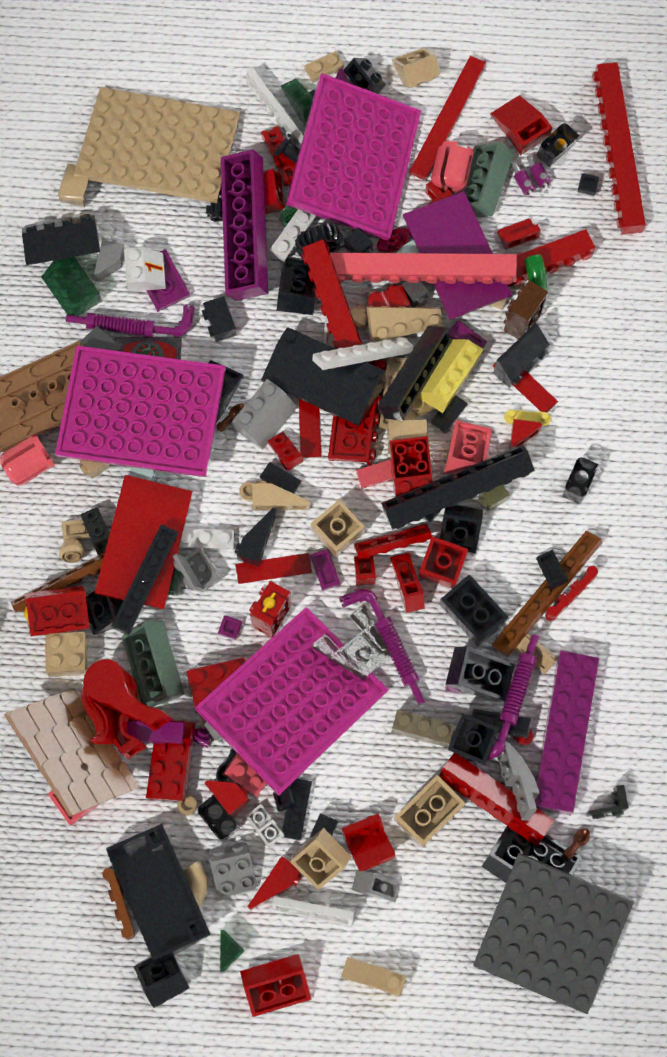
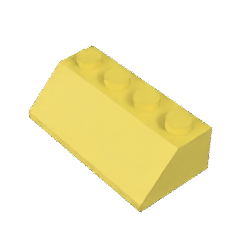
(450, 373)

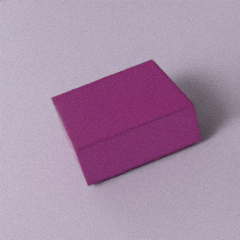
(230, 627)

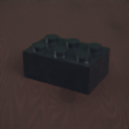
(473, 610)
(480, 674)

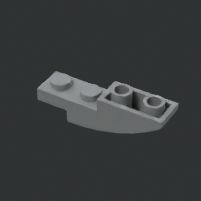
(518, 775)

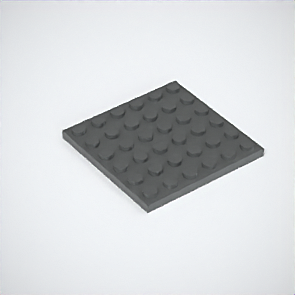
(553, 933)

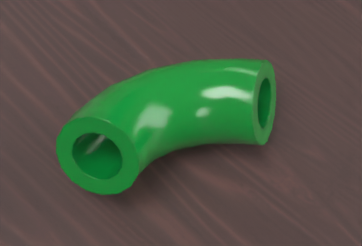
(536, 270)

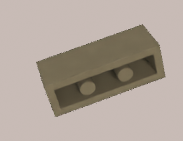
(422, 728)

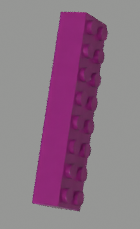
(244, 225)
(565, 732)

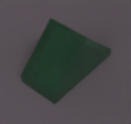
(229, 951)

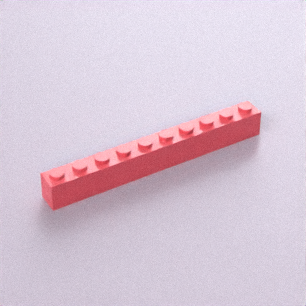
(426, 267)

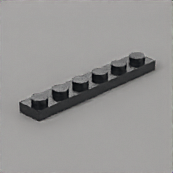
(144, 580)

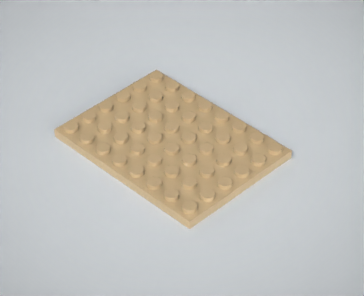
(157, 144)

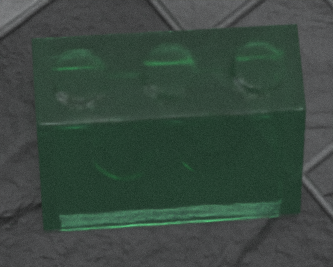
(71, 286)

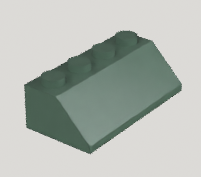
(487, 177)
(153, 664)

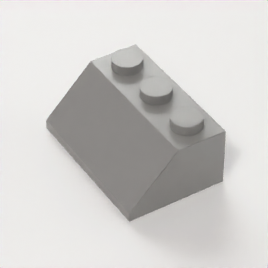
(264, 414)

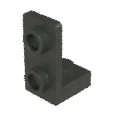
(96, 529)
(618, 797)

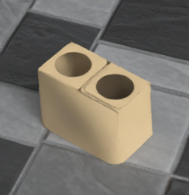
(72, 187)

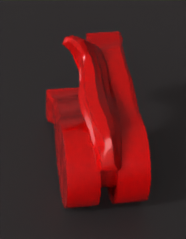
(110, 701)

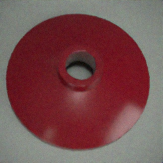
(398, 238)

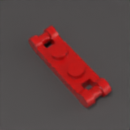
(281, 162)
(566, 599)

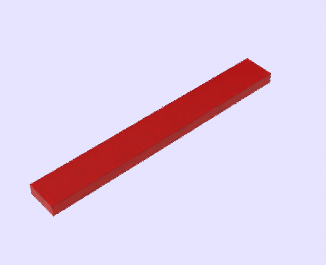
(448, 117)

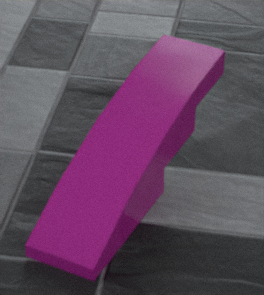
(169, 733)

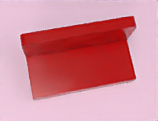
(518, 233)

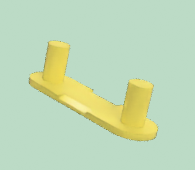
(542, 417)

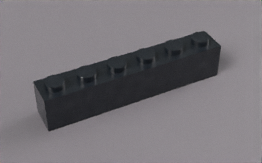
(415, 373)

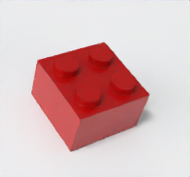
(442, 562)

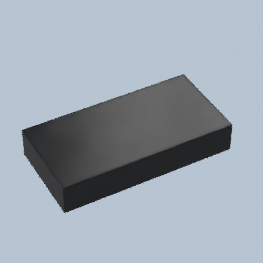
(445, 420)
(280, 478)
(552, 569)

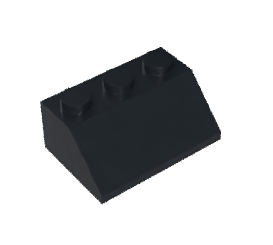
(522, 356)

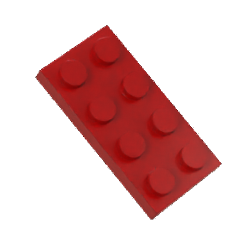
(171, 768)

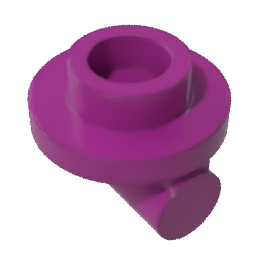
(202, 737)

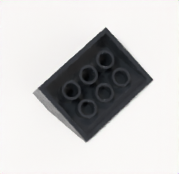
(60, 239)
(510, 843)

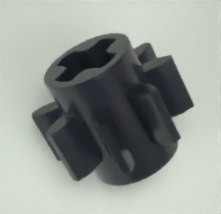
(214, 211)

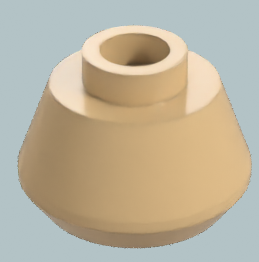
(359, 316)
(71, 551)

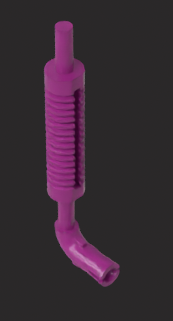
(134, 326)
(392, 641)
(515, 695)

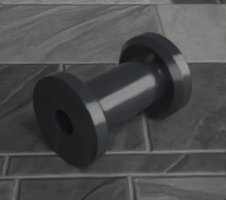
(288, 149)

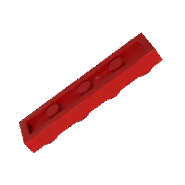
(392, 541)

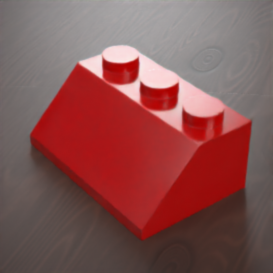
(275, 985)

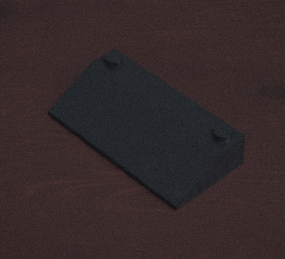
(339, 390)
(158, 893)

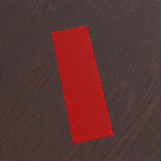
(535, 393)
(309, 430)
(274, 568)

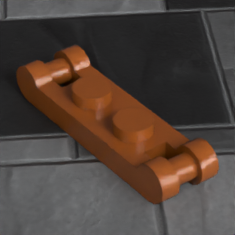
(121, 912)

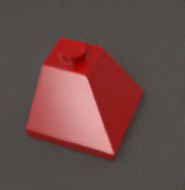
(229, 795)

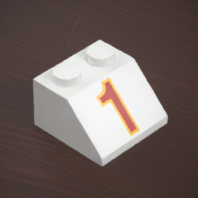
(144, 269)

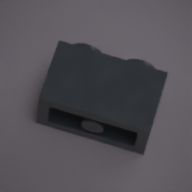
(219, 319)

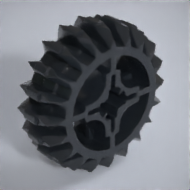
(330, 233)

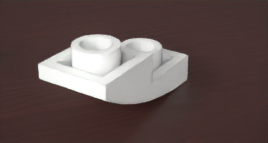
(264, 825)

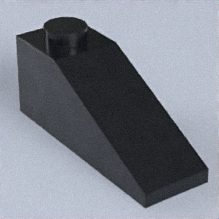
(255, 541)

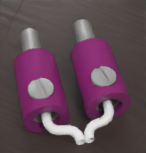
(524, 180)

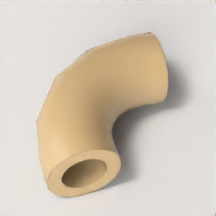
(197, 881)

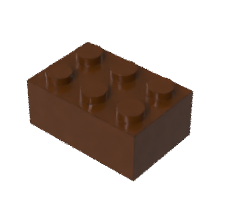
(525, 309)

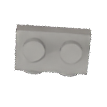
(197, 570)
(232, 869)

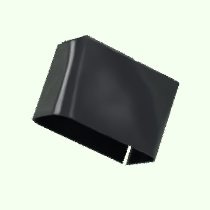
(563, 132)
(584, 465)
(203, 811)

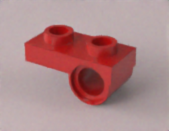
(285, 451)

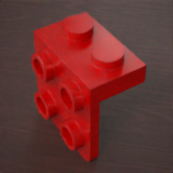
(368, 842)

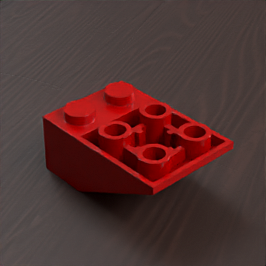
(522, 124)
(410, 464)

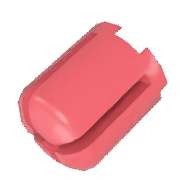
(452, 167)
(25, 461)

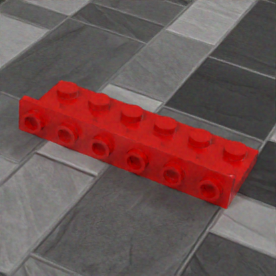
(356, 442)

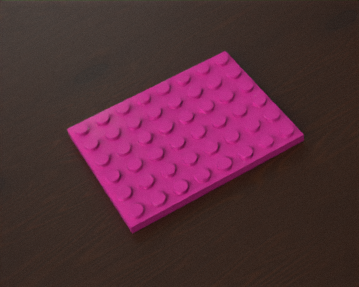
(353, 157)
(141, 411)
(288, 703)

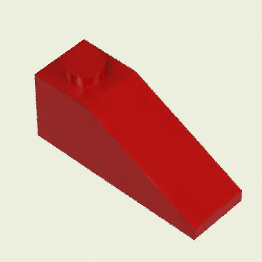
(408, 583)
(279, 880)

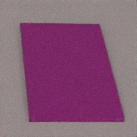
(453, 229)

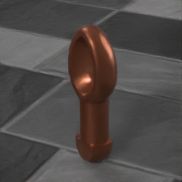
(233, 412)
(580, 839)

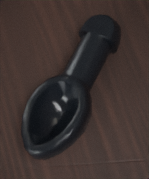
(222, 767)

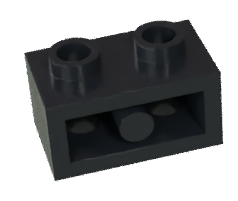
(364, 75)

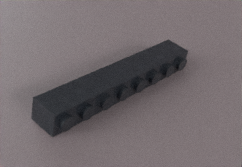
(458, 487)

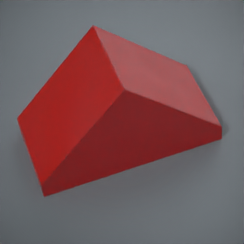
(523, 431)
(364, 571)

